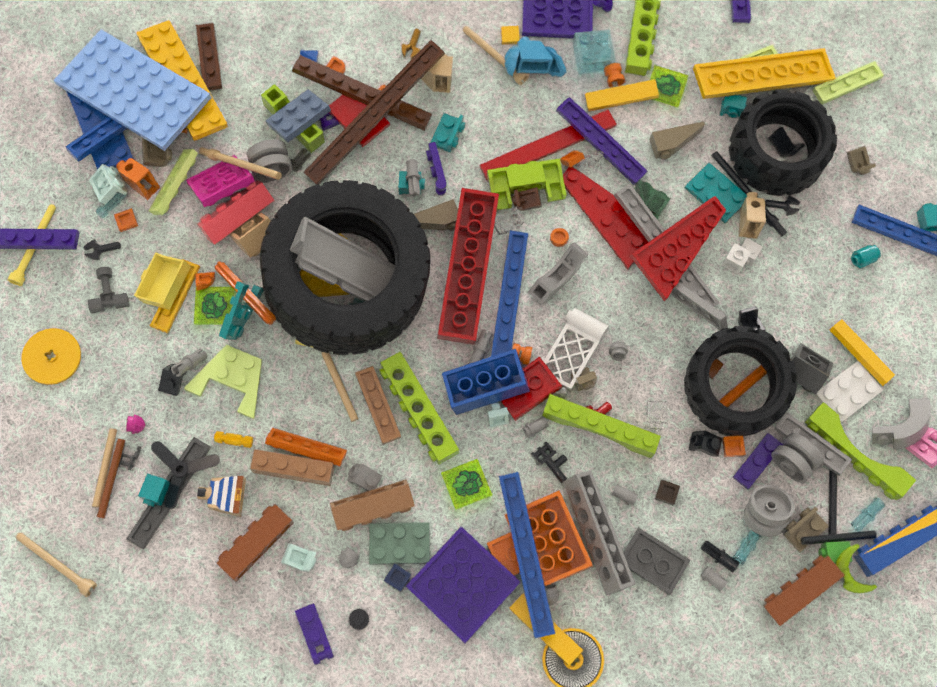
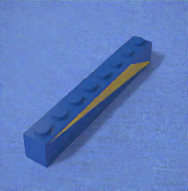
(898, 543)

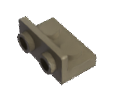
(808, 525)

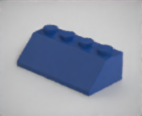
(485, 382)

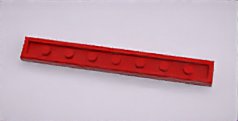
(546, 146)

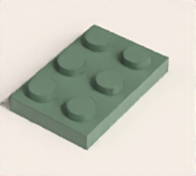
(399, 543)

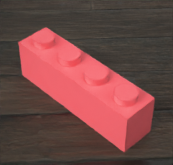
(235, 212)

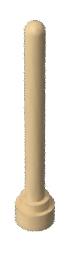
(517, 76)
(83, 584)

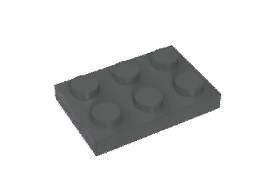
(655, 561)

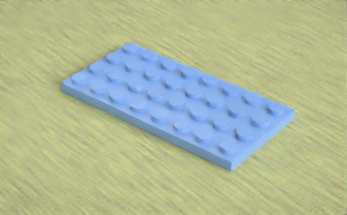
(133, 89)

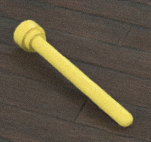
(17, 276)

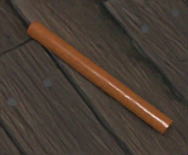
(111, 478)

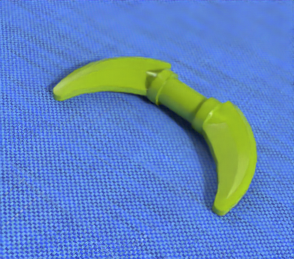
(849, 582)

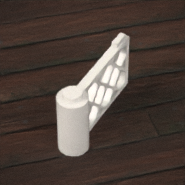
(585, 327)

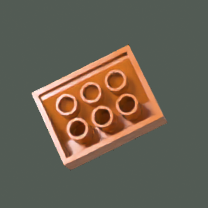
(556, 539)

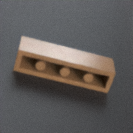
(292, 467)
(372, 505)

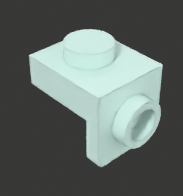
(299, 558)

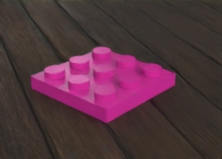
(219, 182)

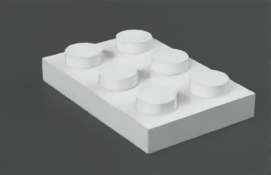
(849, 391)

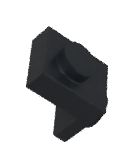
(750, 318)
(169, 382)
(705, 442)

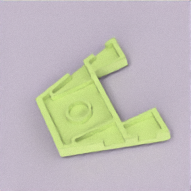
(233, 370)

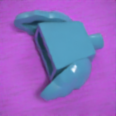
(533, 58)

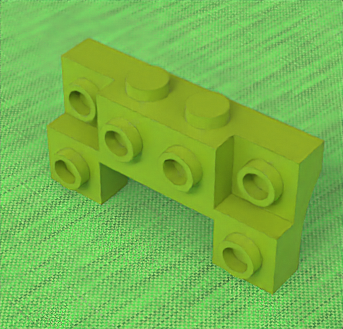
(526, 176)

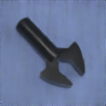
(784, 205)
(100, 248)

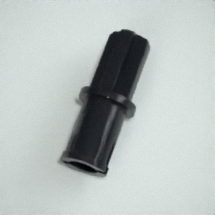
(720, 556)

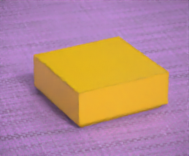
(510, 34)

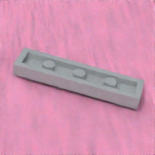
(699, 306)
(833, 457)

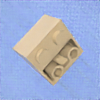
(440, 75)

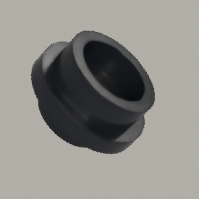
(358, 619)

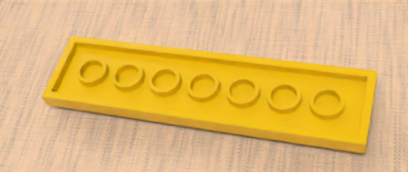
(167, 49)
(763, 73)

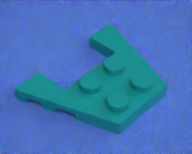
(234, 321)

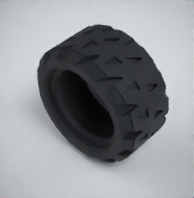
(804, 117)
(773, 358)

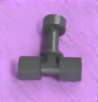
(108, 297)

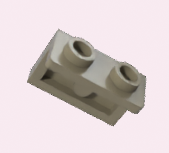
(154, 155)

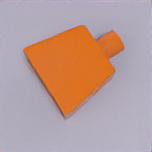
(133, 173)

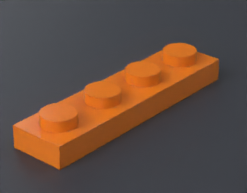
(305, 446)

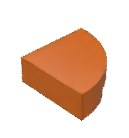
(204, 280)

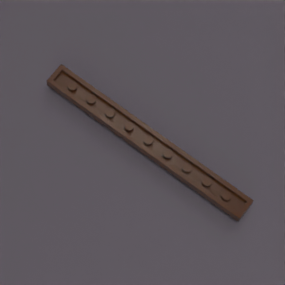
(374, 112)

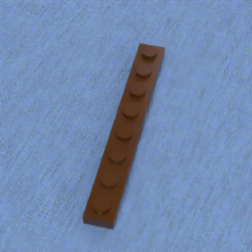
(358, 91)

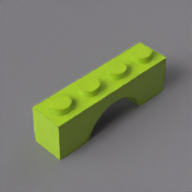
(276, 99)

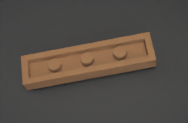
(378, 405)

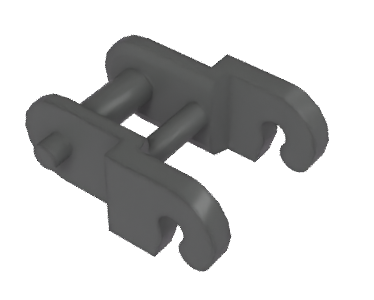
(132, 458)

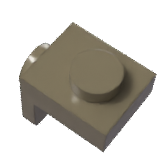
(859, 160)
(586, 380)

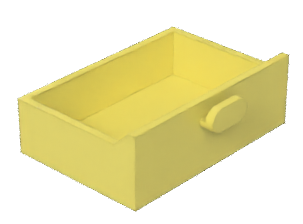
(162, 281)

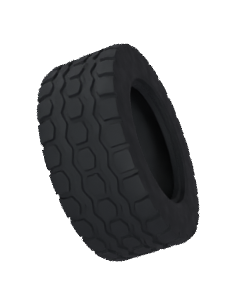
(357, 211)

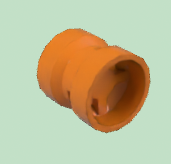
(613, 72)
(526, 353)

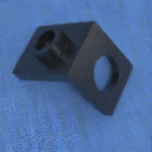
(783, 143)

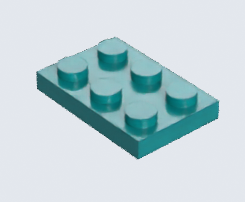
(712, 183)

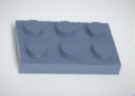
(298, 115)

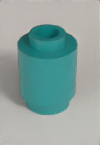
(865, 256)

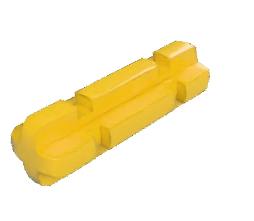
(233, 439)

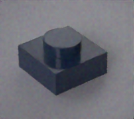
(397, 577)

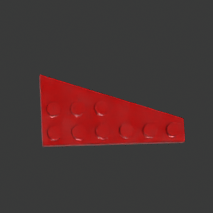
(605, 215)
(672, 251)

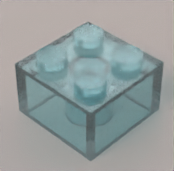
(593, 51)

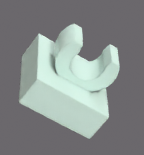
(498, 416)

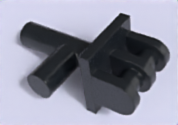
(553, 465)

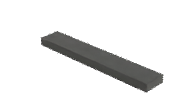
(154, 516)

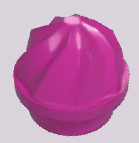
(135, 424)

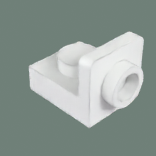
(754, 248)
(736, 258)

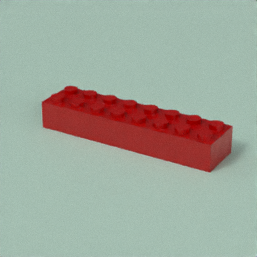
(468, 266)

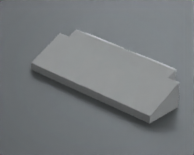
(340, 261)

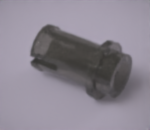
(300, 159)

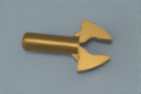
(412, 44)

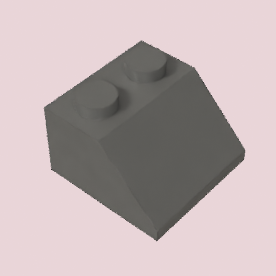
(811, 368)

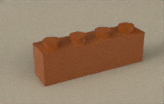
(255, 542)
(802, 590)

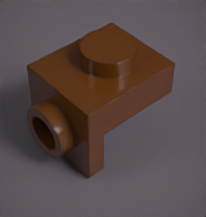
(527, 199)

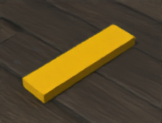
(621, 95)
(163, 317)
(862, 352)
(558, 642)

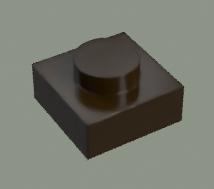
(667, 492)

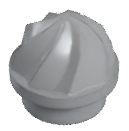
(618, 351)
(348, 558)
(552, 594)

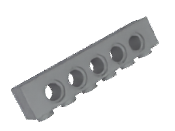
(599, 532)

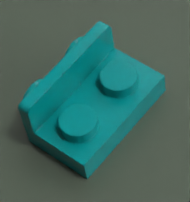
(447, 132)

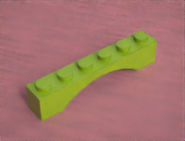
(625, 434)
(891, 479)

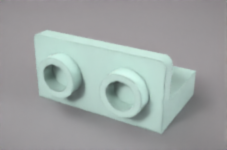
(106, 183)

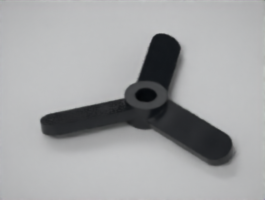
(174, 464)

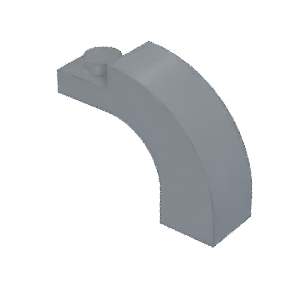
(559, 275)
(908, 432)

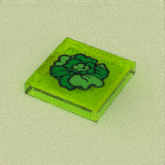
(669, 85)
(212, 305)
(466, 484)

